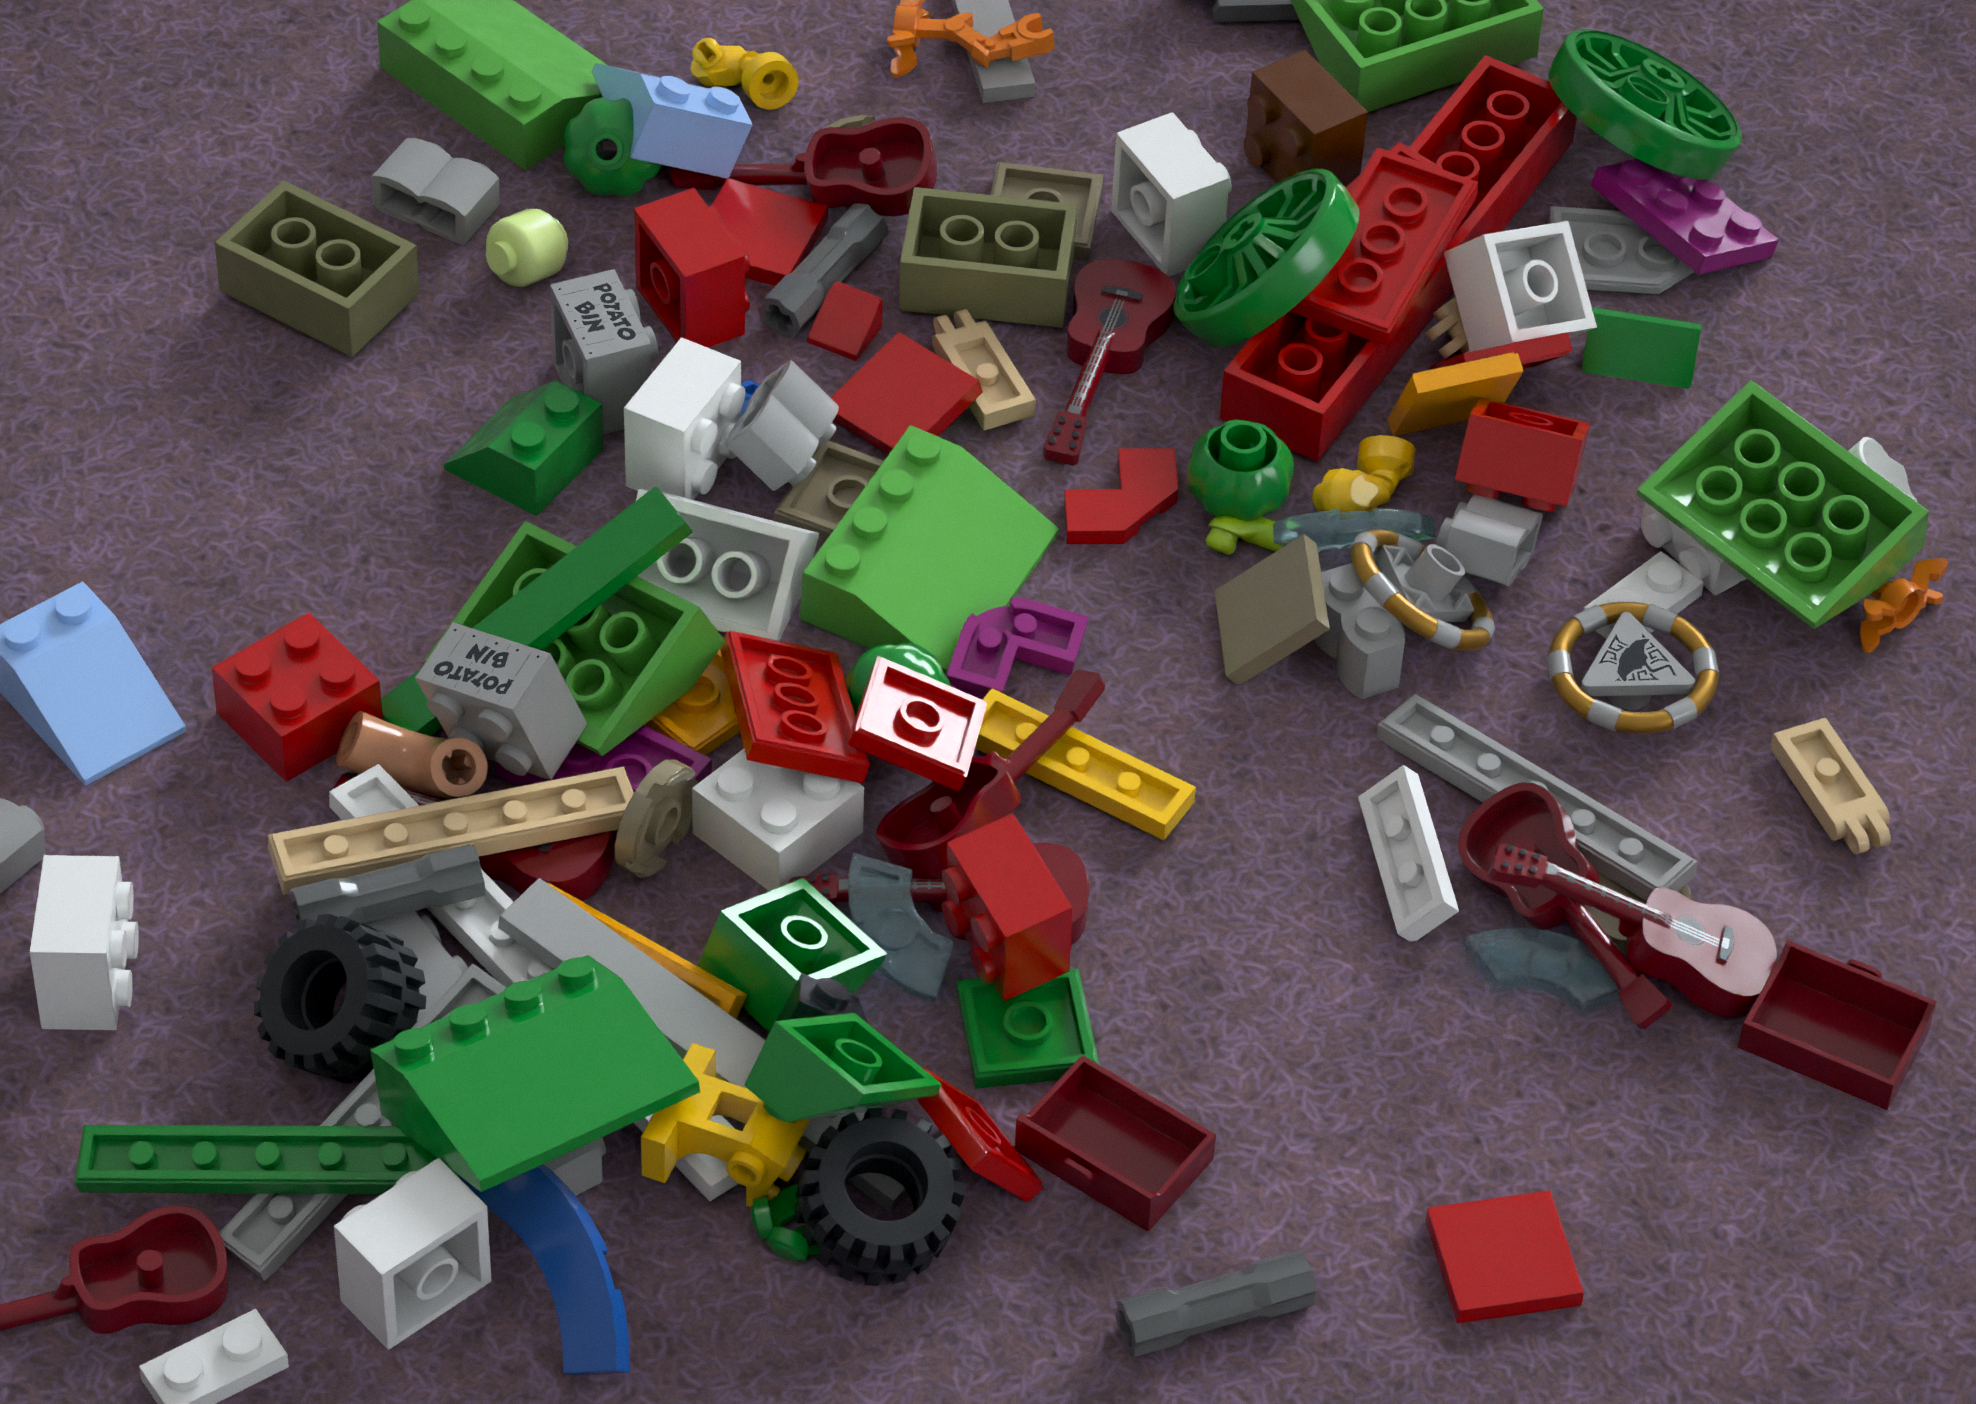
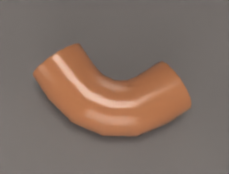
(414, 760)

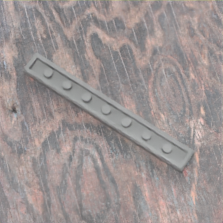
(562, 930)

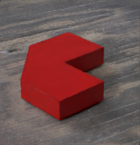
(1114, 515)

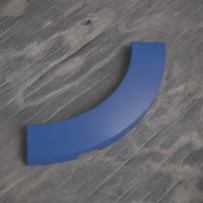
(573, 1264)

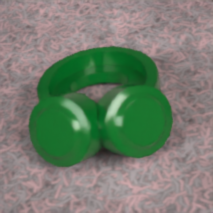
(771, 1215)

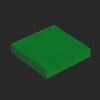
(1028, 1035)

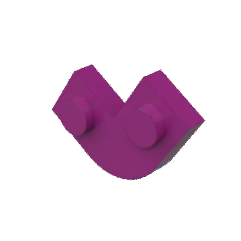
(1017, 631)

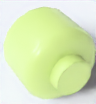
(526, 247)

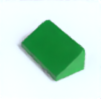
(1642, 348)

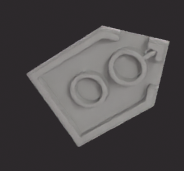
(1618, 252)

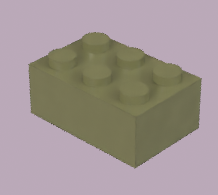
(988, 256)
(317, 268)

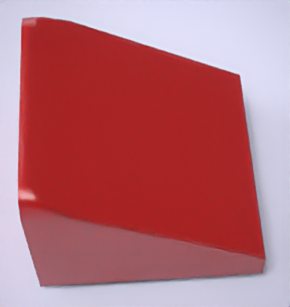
(847, 321)

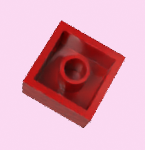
(691, 269)
(1522, 454)
(294, 695)
(1007, 908)

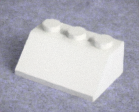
(735, 567)

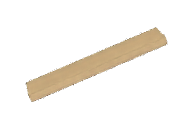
(488, 821)

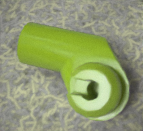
(1227, 529)

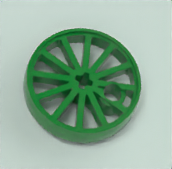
(1644, 104)
(1266, 258)

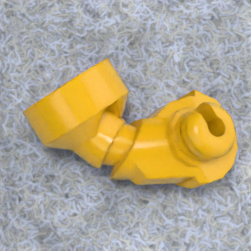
(764, 76)
(1380, 465)

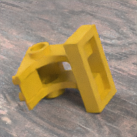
(753, 1156)

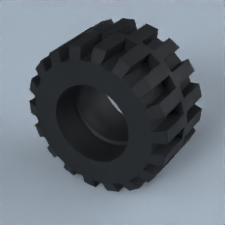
(303, 988)
(894, 1150)

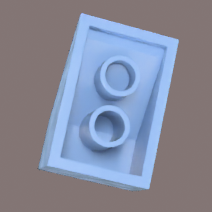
(679, 121)
(83, 684)

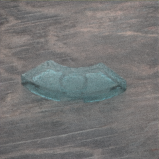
(1338, 530)
(886, 913)
(1542, 963)

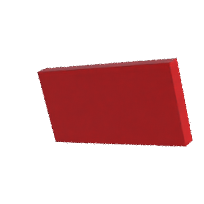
(1400, 236)
(792, 706)

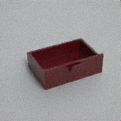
(1838, 1024)
(1114, 1142)

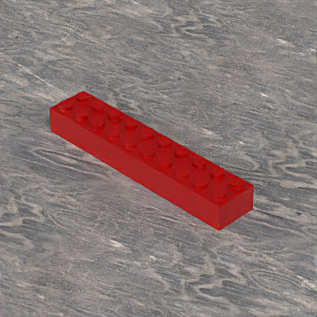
(1315, 378)

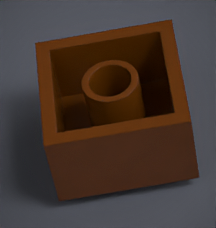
(1303, 121)

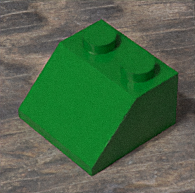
(532, 446)
(778, 936)
(833, 1069)

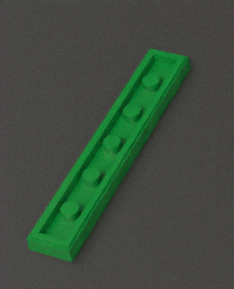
(563, 592)
(245, 1159)

